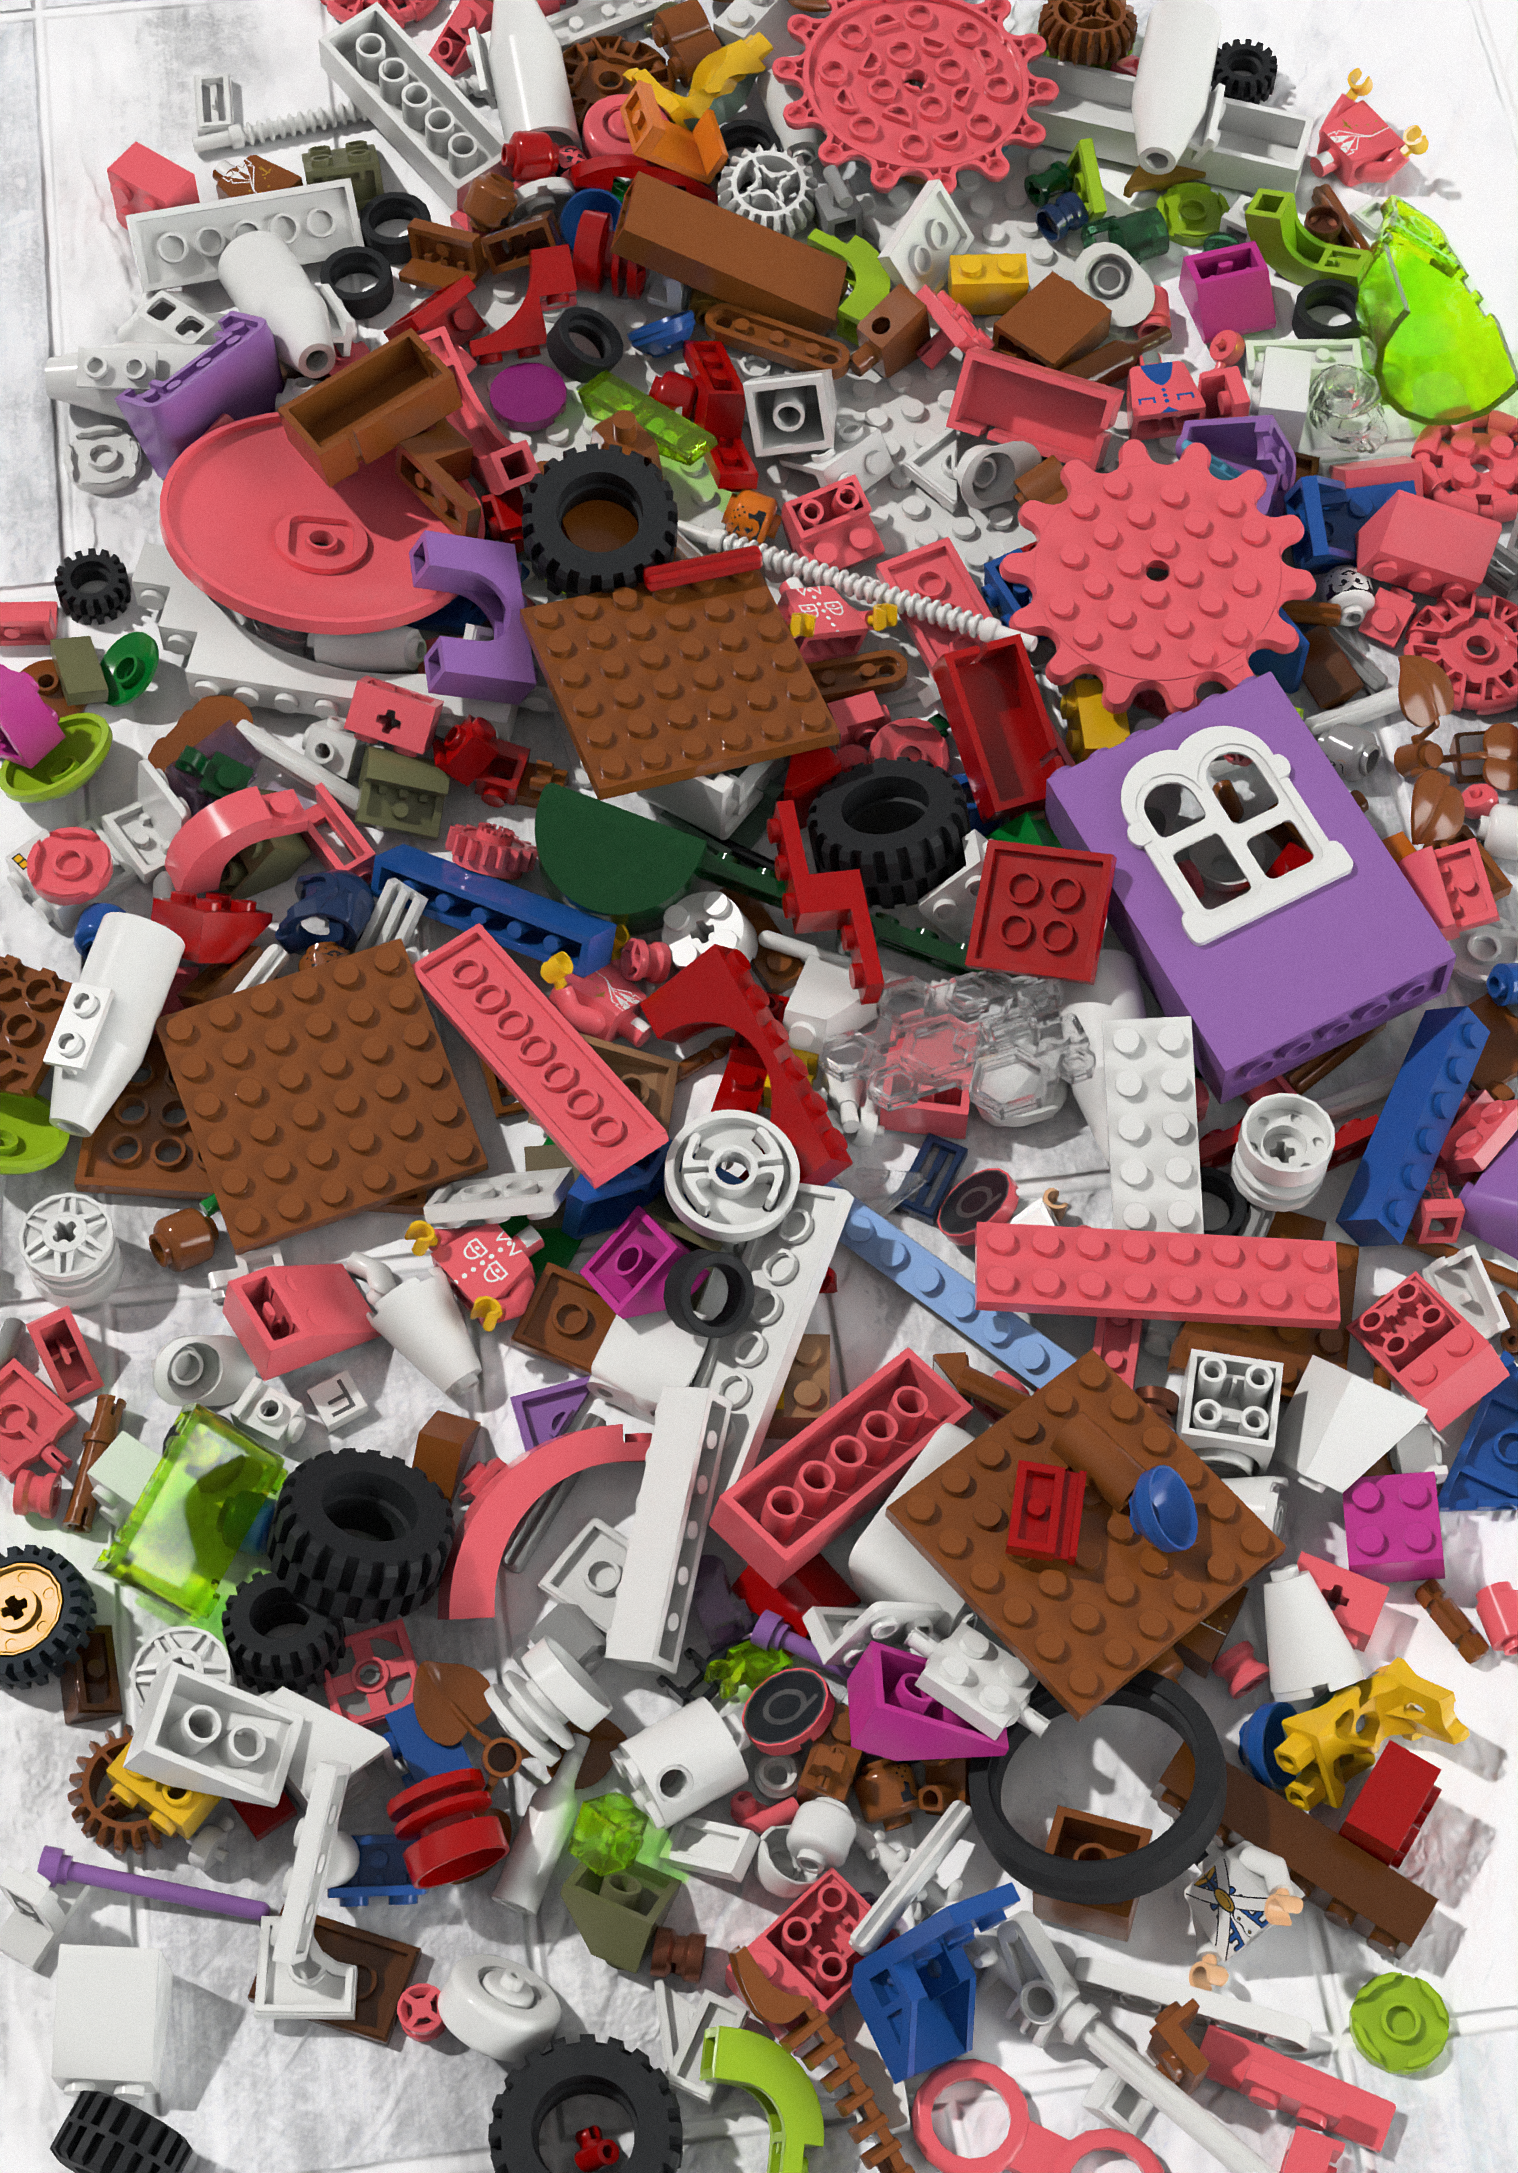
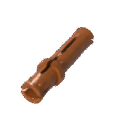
(96, 1440)

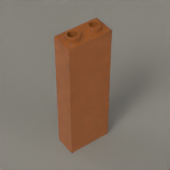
(728, 256)

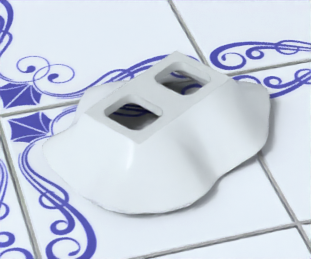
(145, 328)

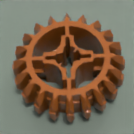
(1088, 30)
(102, 1820)

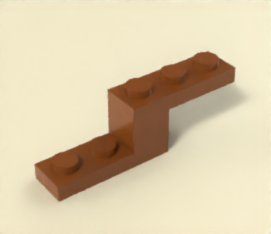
(432, 467)

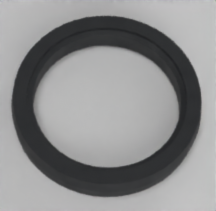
(1138, 1871)

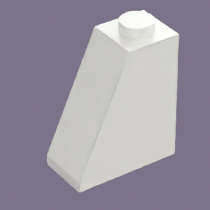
(824, 1005)

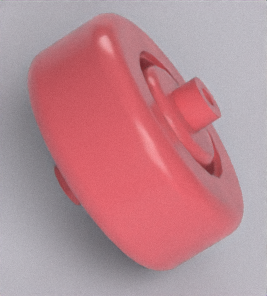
(605, 129)

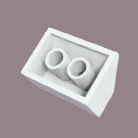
(762, 16)

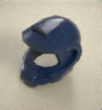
(333, 897)

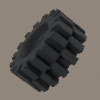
(1250, 59)
(88, 569)

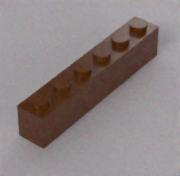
(1330, 1870)

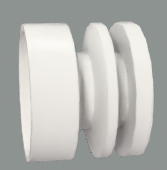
(1282, 1152)
(71, 1251)
(185, 1646)
(539, 1708)

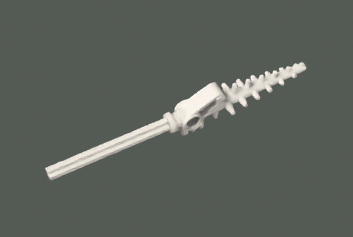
(1028, 1963)

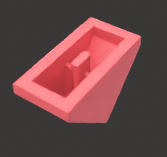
(65, 1354)

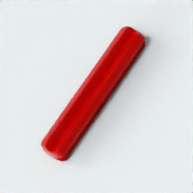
(703, 568)

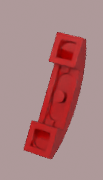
(600, 172)

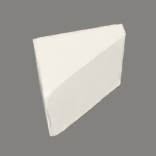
(1116, 2102)

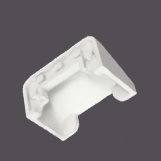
(891, 1568)

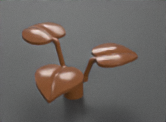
(1436, 807)
(452, 1701)

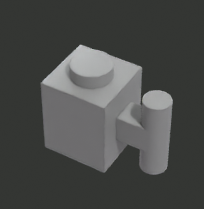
(837, 207)
(574, 1632)

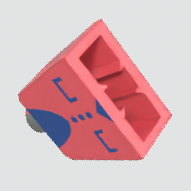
(1160, 398)

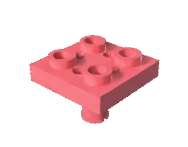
(954, 328)

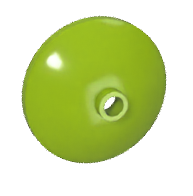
(64, 767)
(27, 1136)

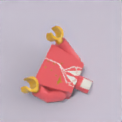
(1359, 143)
(602, 1002)

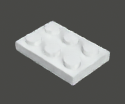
(925, 240)
(499, 1197)

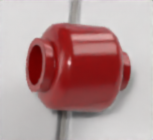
(530, 155)

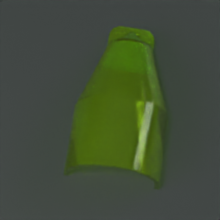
(1424, 326)

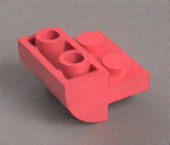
(832, 525)
(1452, 886)
(1476, 1135)

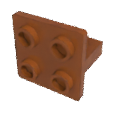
(442, 255)

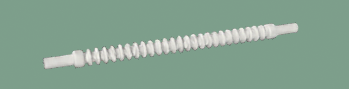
(239, 135)
(987, 629)

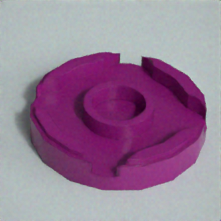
(528, 396)

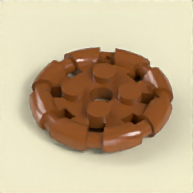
(613, 59)

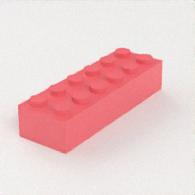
(836, 1468)

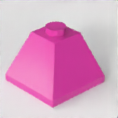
(634, 1266)

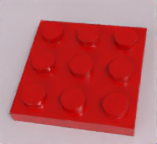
(1041, 911)

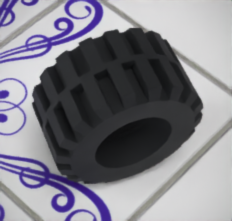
(284, 1661)
(117, 2138)

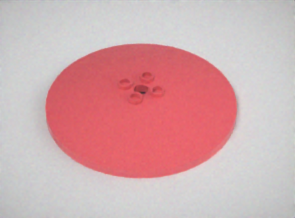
(245, 525)

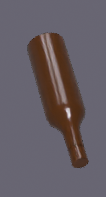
(1115, 359)

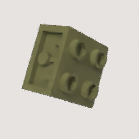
(354, 162)

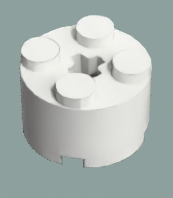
(704, 921)

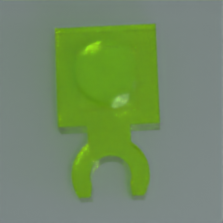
(747, 1666)

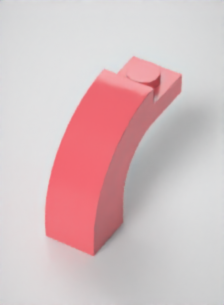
(224, 829)

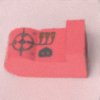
(1438, 1204)

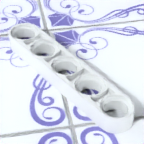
(1157, 1993)

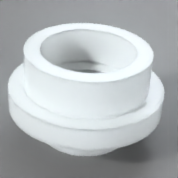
(783, 1763)

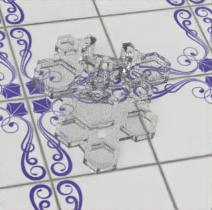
(946, 1051)

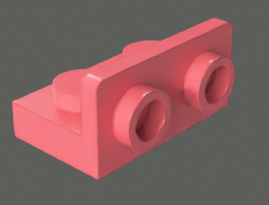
(1224, 393)

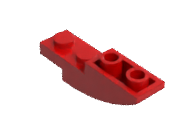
(745, 1072)

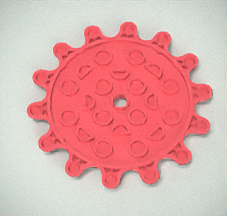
(959, 119)
(1144, 632)

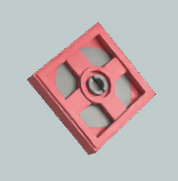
(373, 1675)

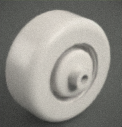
(498, 2007)

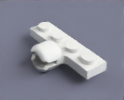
(599, 18)
(322, 1861)

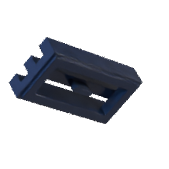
(917, 1208)

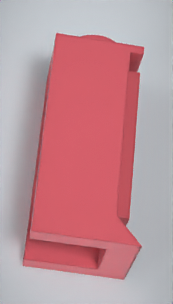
(329, 811)

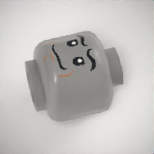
(1350, 751)

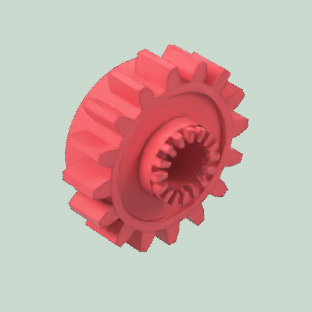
(490, 850)

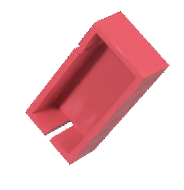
(1034, 405)

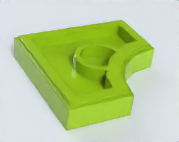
(1087, 179)

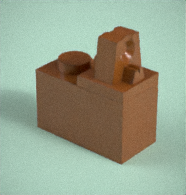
(831, 1762)

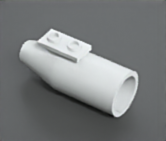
(523, 72)
(1173, 85)
(271, 284)
(102, 373)
(1112, 997)
(109, 1018)

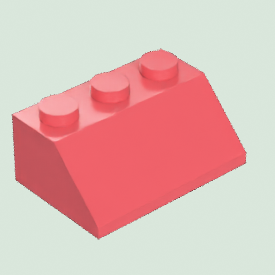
(1426, 546)

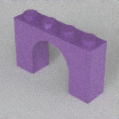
(490, 578)

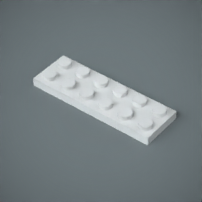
(186, 241)
(1152, 1125)

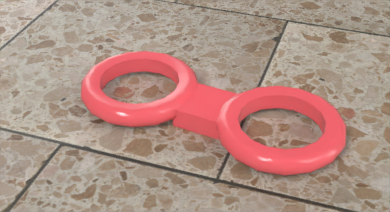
(1027, 2145)

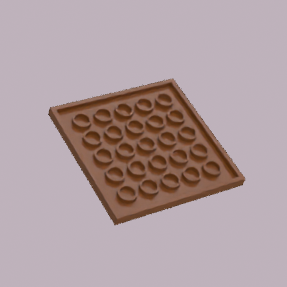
(677, 681)
(319, 1096)
(1123, 1599)

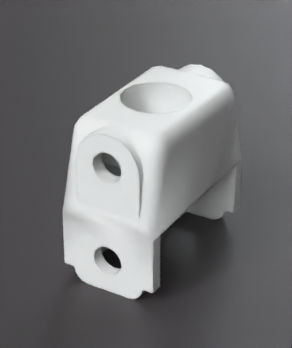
(643, 1357)

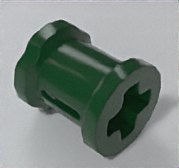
(1048, 184)

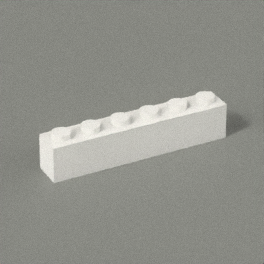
(668, 1529)

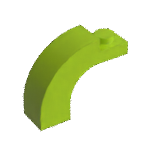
(1292, 249)
(865, 276)
(776, 2083)

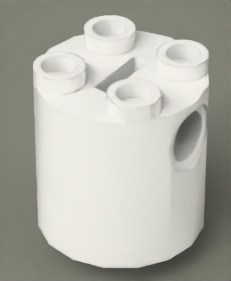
(683, 1762)

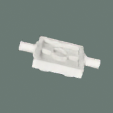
(977, 1681)

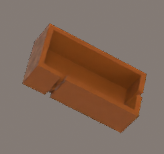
(370, 407)

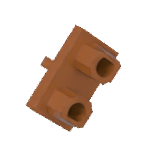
(944, 1783)

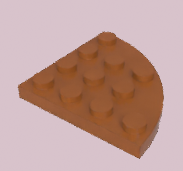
(1277, 1343)

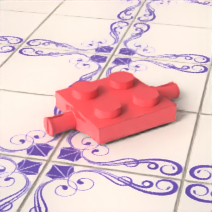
(30, 1423)

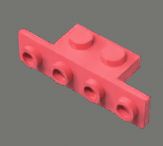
(1297, 2089)

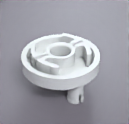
(736, 1209)

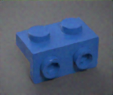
(379, 1873)

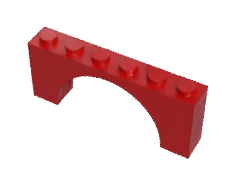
(722, 994)

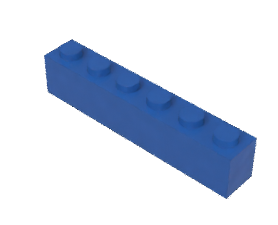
(508, 913)
(1412, 1127)

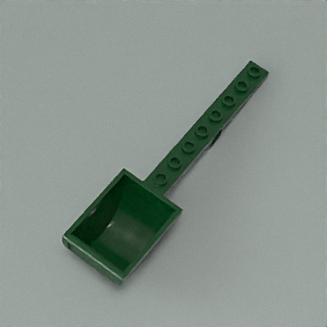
(638, 868)

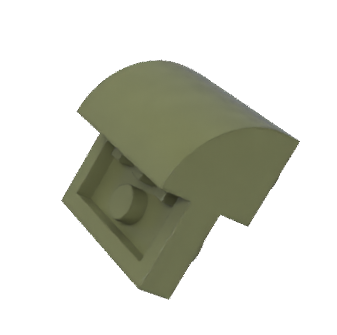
(401, 793)

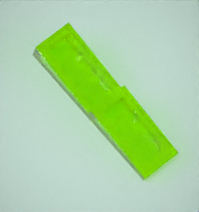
(673, 433)

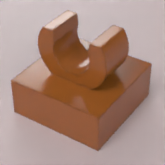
(536, 778)

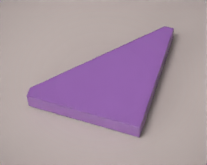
(548, 1410)

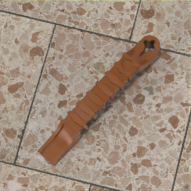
(779, 2007)

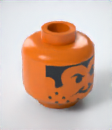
(752, 516)

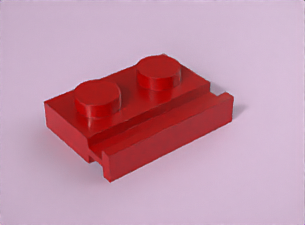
(1045, 1512)

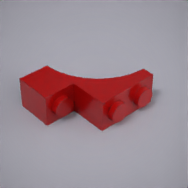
(525, 333)

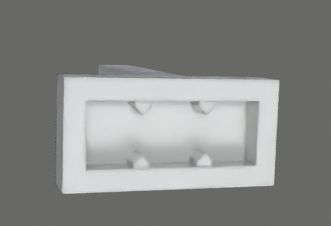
(37, 1915)

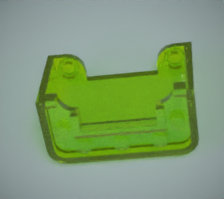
(193, 1514)

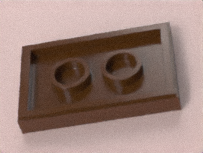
(383, 1975)

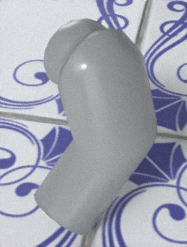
(10, 1339)

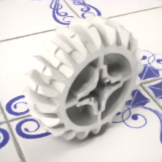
(773, 179)

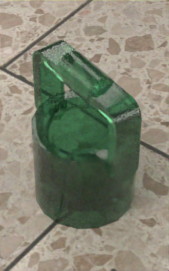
(1139, 233)

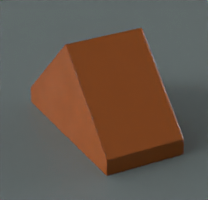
(445, 1449)

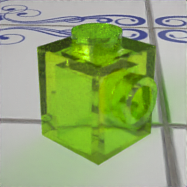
(608, 1833)

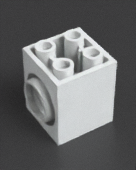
(1230, 1412)

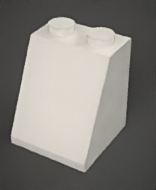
(791, 412)
(1339, 1426)
(333, 1737)
(110, 2019)

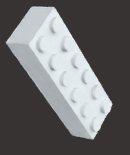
(412, 103)

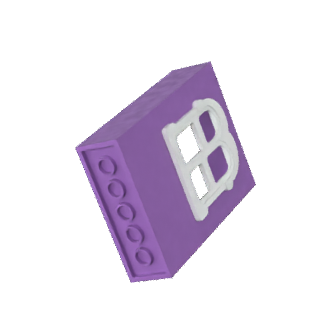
(1296, 955)

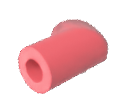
(759, 1817)

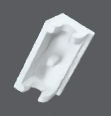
(1468, 1290)

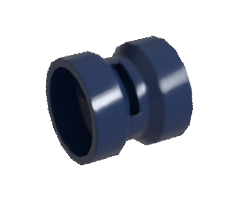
(1065, 215)

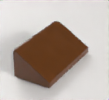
(1328, 671)
(92, 1684)

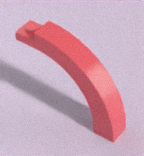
(496, 460)
(484, 1531)

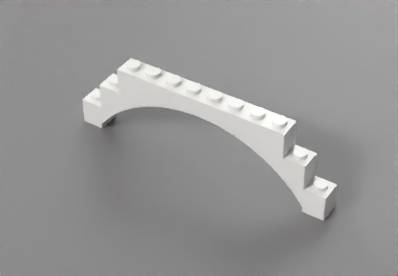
(242, 666)

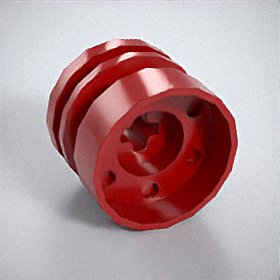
(596, 263)
(444, 1818)

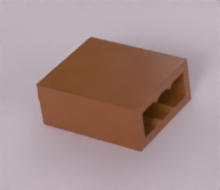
(1052, 325)

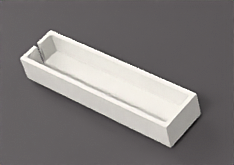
(1255, 146)

